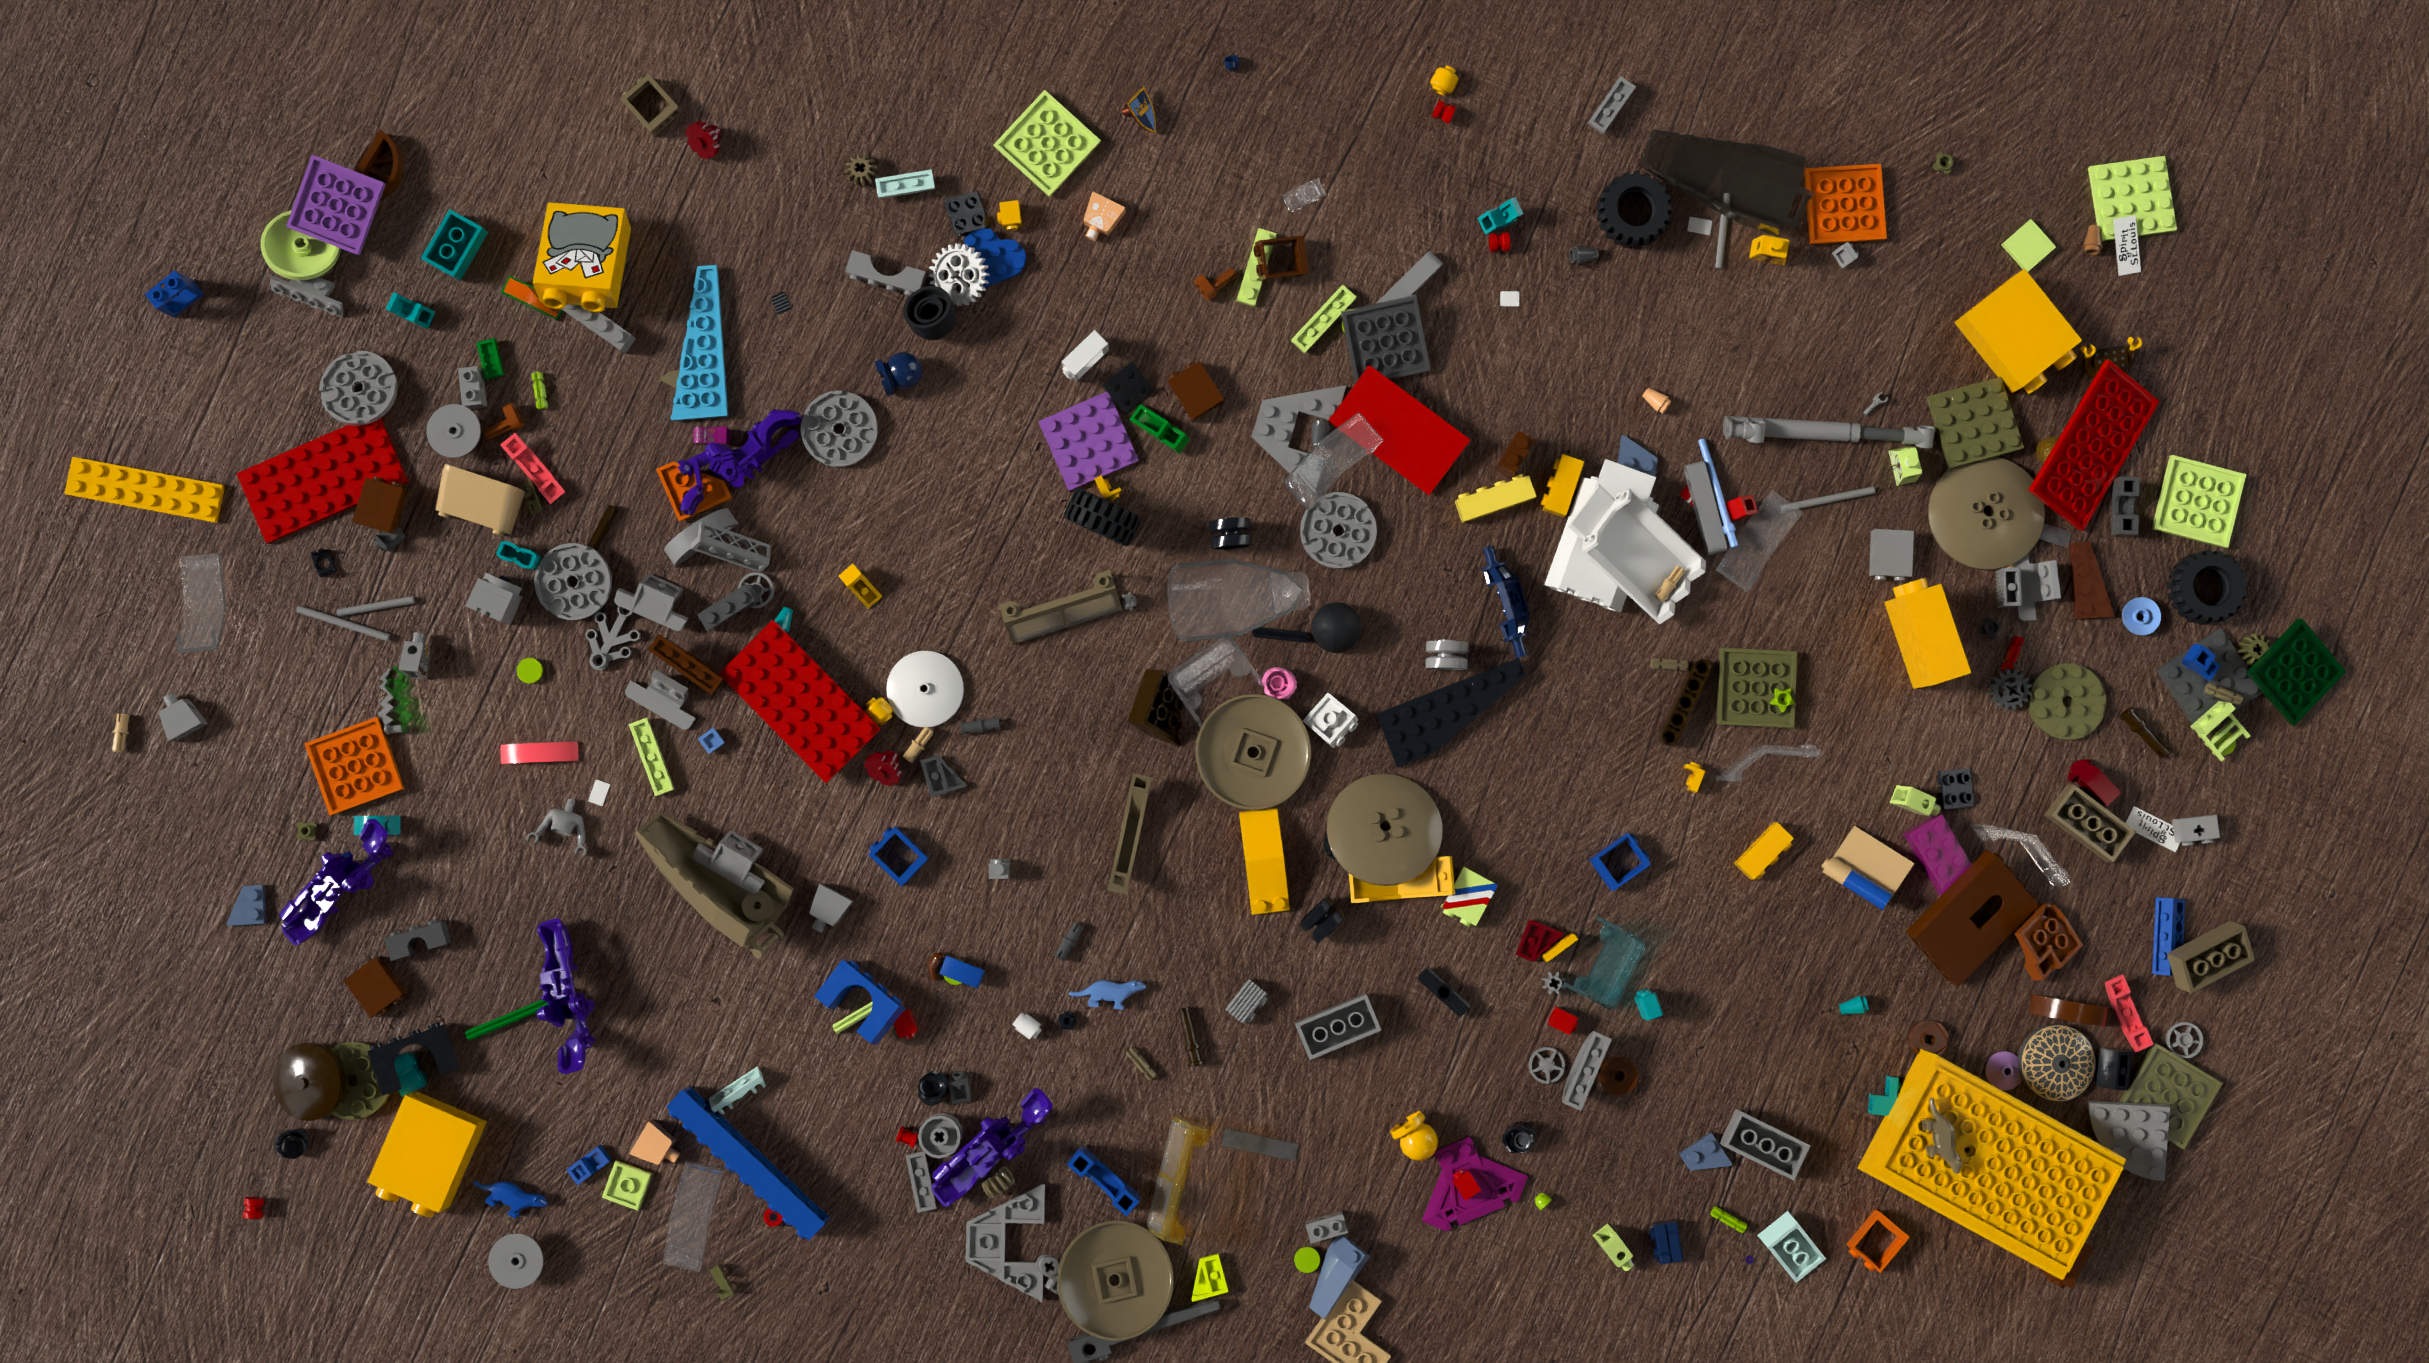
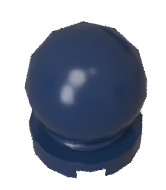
(899, 372)

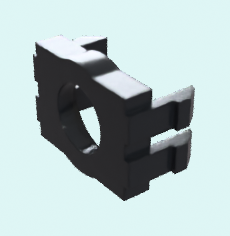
(316, 557)

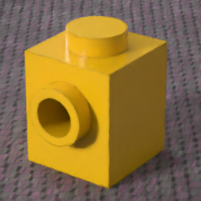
(1009, 215)

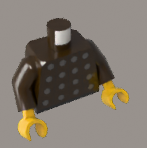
(2120, 356)

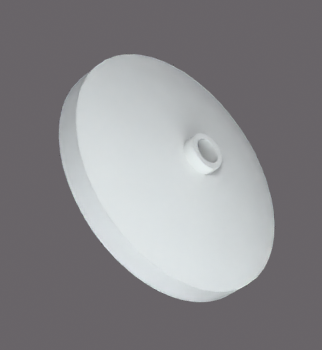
(943, 692)

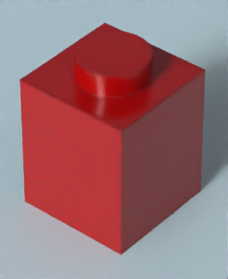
(1741, 507)
(1563, 1021)
(906, 1025)
(1465, 1183)

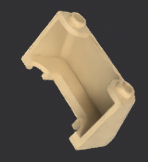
(478, 499)

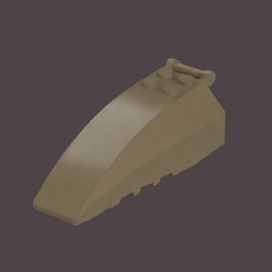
(710, 894)

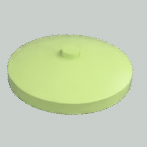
(294, 253)

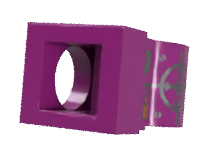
(704, 435)

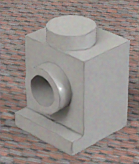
(999, 869)

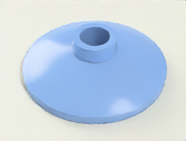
(2150, 616)

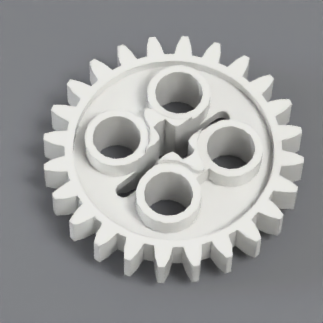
(969, 262)

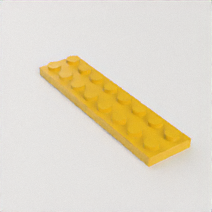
(144, 489)

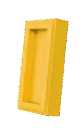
(1559, 947)

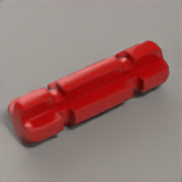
(2012, 653)

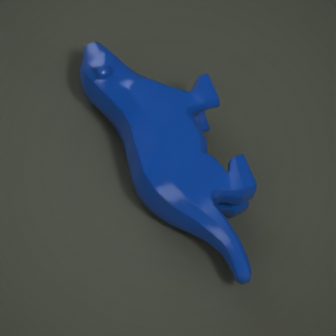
(511, 1196)

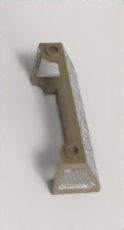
(1062, 612)

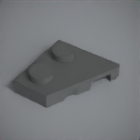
(939, 776)

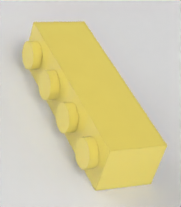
(1495, 499)

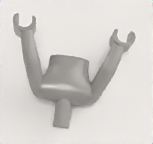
(563, 822)

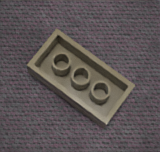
(2090, 823)
(2210, 956)

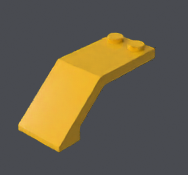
(1264, 860)
(1435, 881)

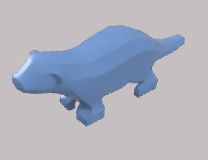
(1110, 991)

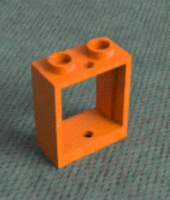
(1889, 1253)

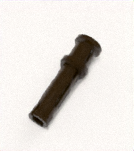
(2139, 726)
(1192, 1047)

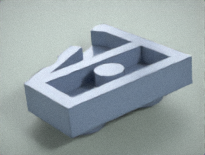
(1636, 457)
(249, 907)
(1705, 1154)

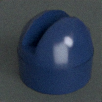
(1231, 62)

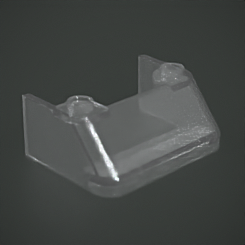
(1204, 668)

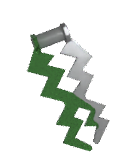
(394, 694)

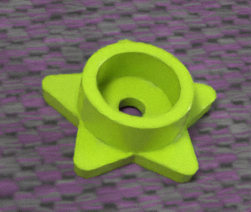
(1782, 694)

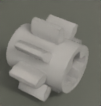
(1558, 985)

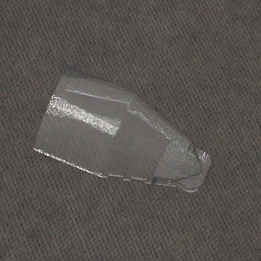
(1230, 597)

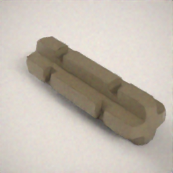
(1669, 664)
(2223, 693)
(1141, 1063)

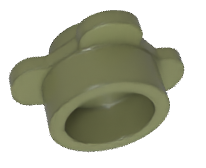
(1949, 160)
(311, 827)

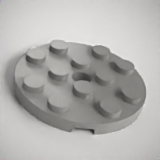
(360, 407)
(834, 409)
(1341, 550)
(553, 584)

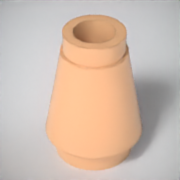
(1657, 400)

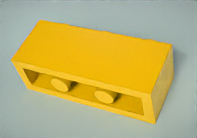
(1562, 485)
(1764, 851)

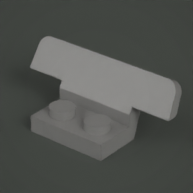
(2038, 584)
(654, 601)
(664, 698)
(732, 860)

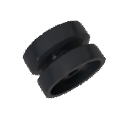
(1231, 533)
(1325, 922)

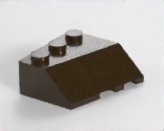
(1157, 708)

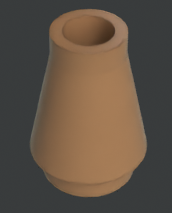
(2093, 241)

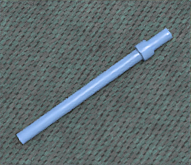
(1728, 527)

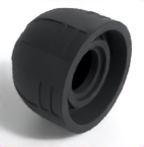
(930, 313)
(1336, 627)

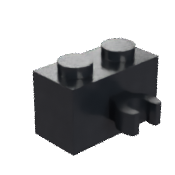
(2114, 1069)

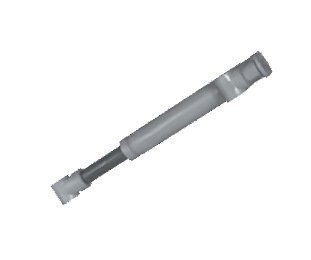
(1755, 429)

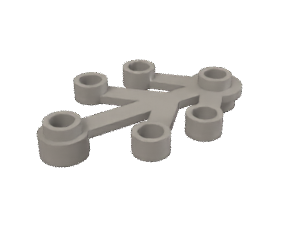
(610, 640)

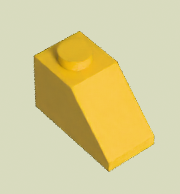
(860, 586)

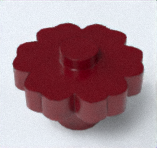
(703, 139)
(884, 767)

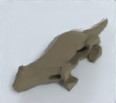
(1943, 1138)

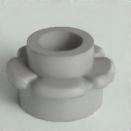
(1128, 601)

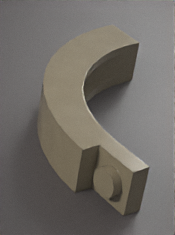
(1130, 833)

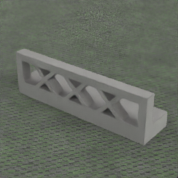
(731, 552)

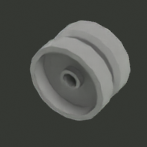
(1447, 654)
(932, 1143)

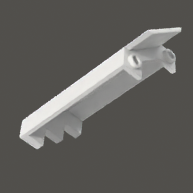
(1636, 549)
(1571, 569)

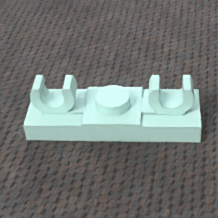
(905, 184)
(736, 1090)

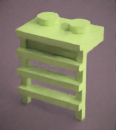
(2212, 719)

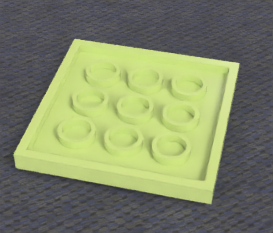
(1047, 143)
(2133, 189)
(2198, 501)

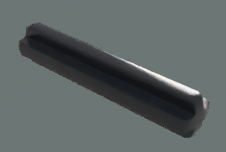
(1279, 634)

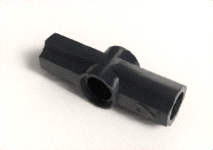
(1452, 1000)

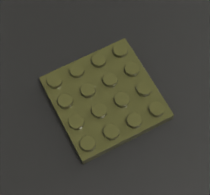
(1975, 423)
(1748, 687)
(2176, 1083)

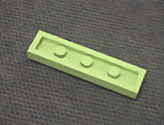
(1251, 281)
(1323, 319)
(651, 756)

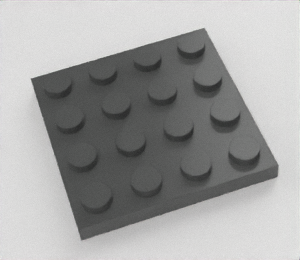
(1386, 338)
(2188, 686)

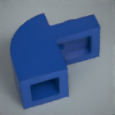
(2201, 661)

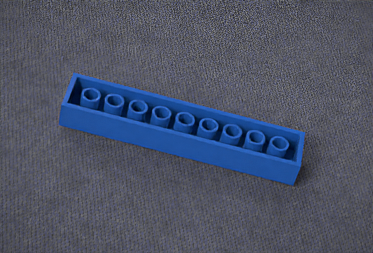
(747, 1163)

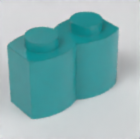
(515, 554)
(1648, 1004)
(409, 1074)

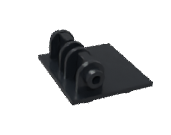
(966, 213)
(1128, 387)
(1955, 788)

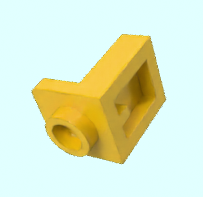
(1104, 486)
(1694, 780)

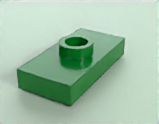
(490, 359)

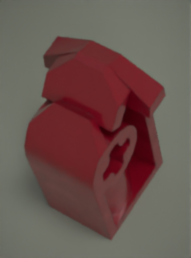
(2093, 782)

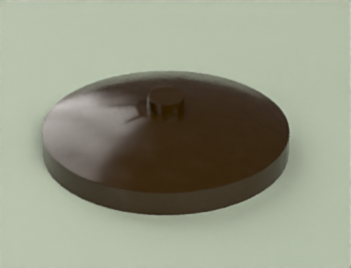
(308, 1081)

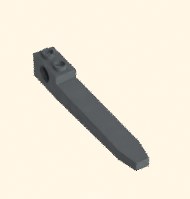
(1103, 1347)

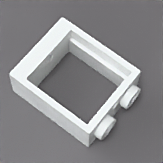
(1084, 356)

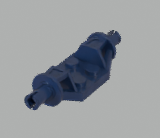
(1512, 598)

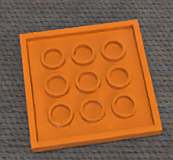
(1845, 204)
(354, 766)

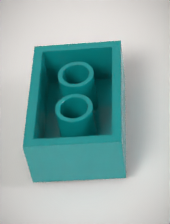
(454, 245)

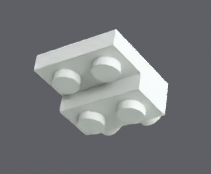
(1331, 720)

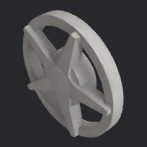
(759, 588)
(2184, 1039)
(1547, 1065)

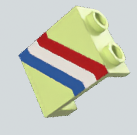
(1470, 897)

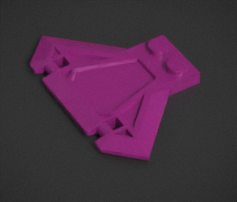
(1487, 1174)

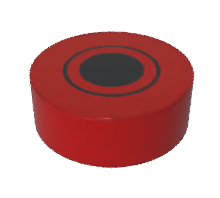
(771, 1218)

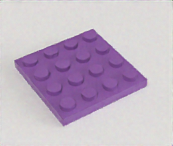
(335, 205)
(1088, 441)

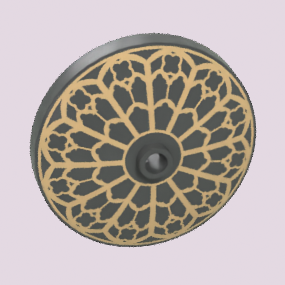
(2041, 1057)

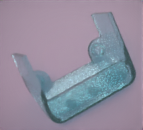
(1612, 967)

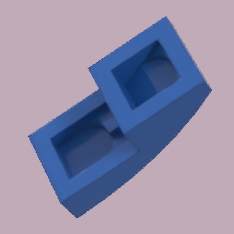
(962, 972)
(589, 1164)

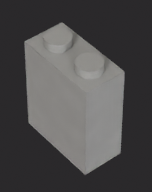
(1891, 554)

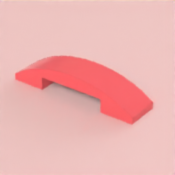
(533, 467)
(539, 752)
(2126, 1013)

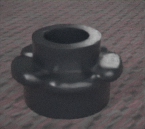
(1072, 1020)

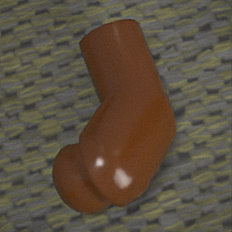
(933, 964)

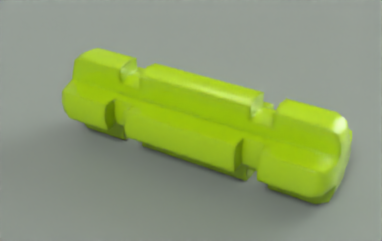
(539, 390)
(1728, 1219)

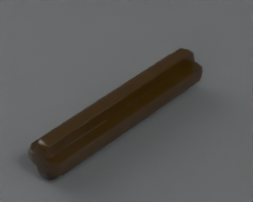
(603, 527)

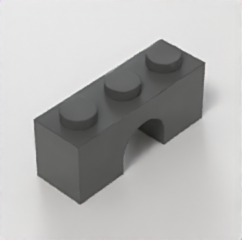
(2123, 497)
(724, 609)
(401, 944)

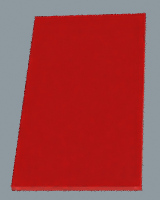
(1414, 437)

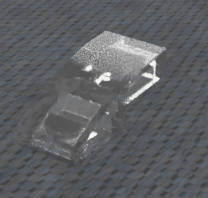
(1303, 195)

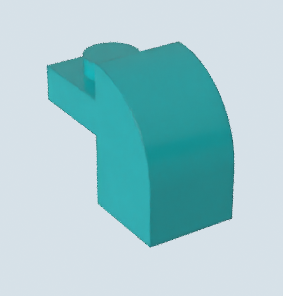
(1500, 217)
(410, 310)
(390, 823)
(1882, 1104)

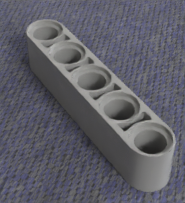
(1414, 278)
(1705, 508)

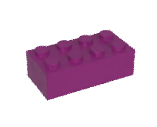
(1938, 852)

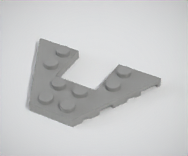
(1278, 418)
(987, 1241)

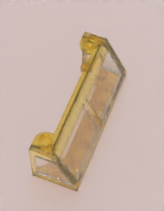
(1171, 1178)

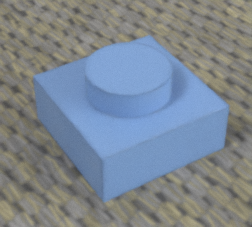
(711, 740)

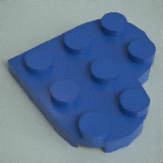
(1003, 257)

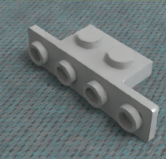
(311, 292)

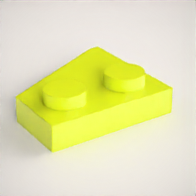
(1209, 1278)

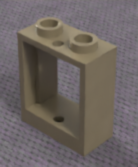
(663, 118)

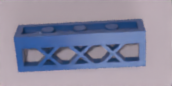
(2165, 932)

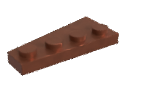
(2088, 588)

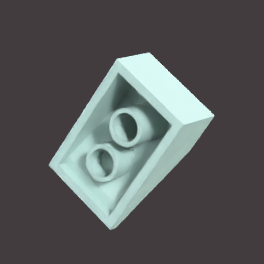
(1791, 1246)

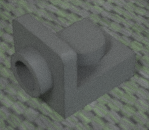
(389, 541)
(959, 1087)

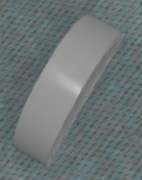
(680, 546)
(1585, 1069)

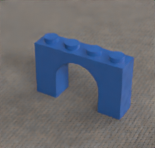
(884, 1007)
(1088, 1165)

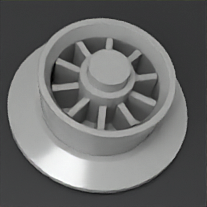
(453, 430)
(515, 1261)

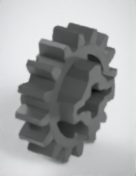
(2004, 697)

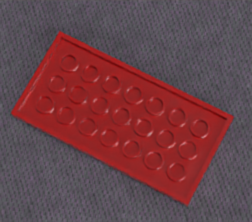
(2093, 445)
(319, 478)
(799, 701)

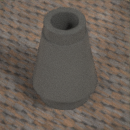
(1582, 254)
(1319, 430)

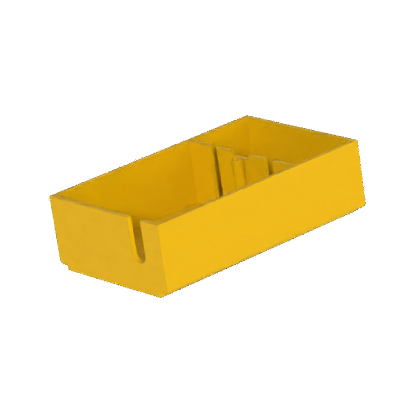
(2021, 1173)

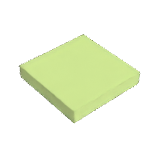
(2028, 245)
(627, 1185)

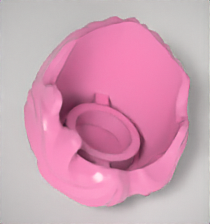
(1279, 683)

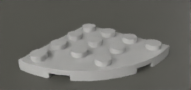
(2135, 1133)

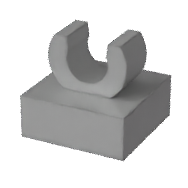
(1845, 254)

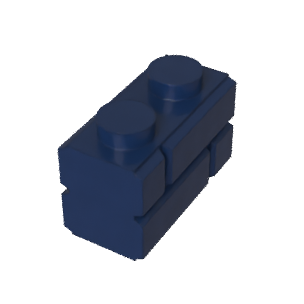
(1667, 1241)

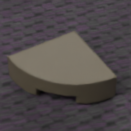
(671, 378)

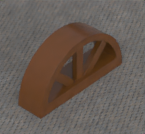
(373, 159)
(685, 663)
(2068, 1010)

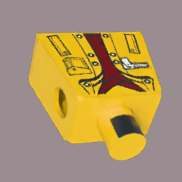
(1771, 249)

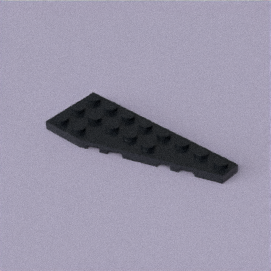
(1433, 719)

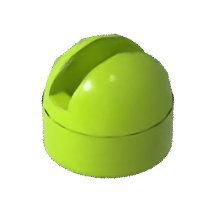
(1542, 1200)

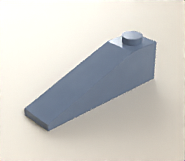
(1338, 1271)

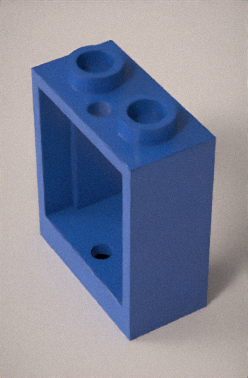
(167, 298)
(910, 872)
(1605, 874)

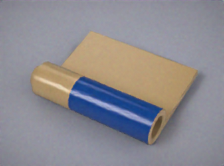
(1868, 868)

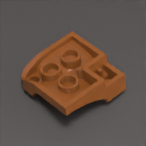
(2047, 941)

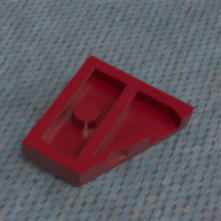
(1536, 940)

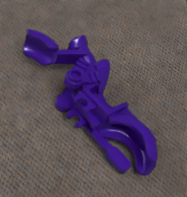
(735, 464)
(335, 877)
(561, 995)
(985, 1150)

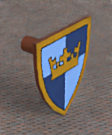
(1142, 110)

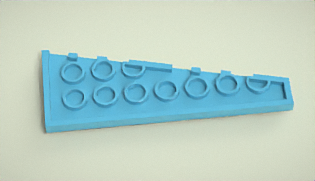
(702, 376)

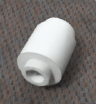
(1027, 1026)

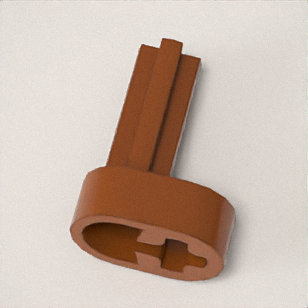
(1208, 289)
(513, 421)

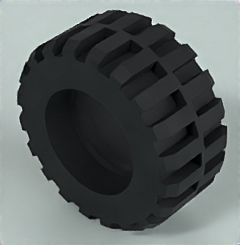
(1651, 192)
(1102, 517)
(2231, 583)

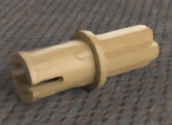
(1669, 584)
(120, 732)
(918, 745)

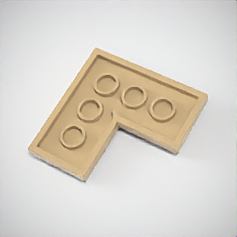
(1339, 1334)

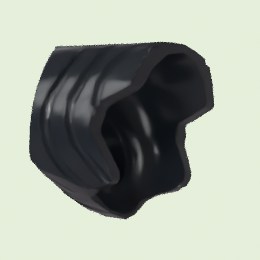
(932, 1088)
(1519, 1137)
(291, 1143)

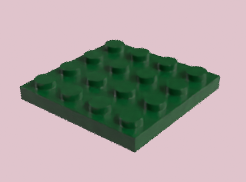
(2296, 672)

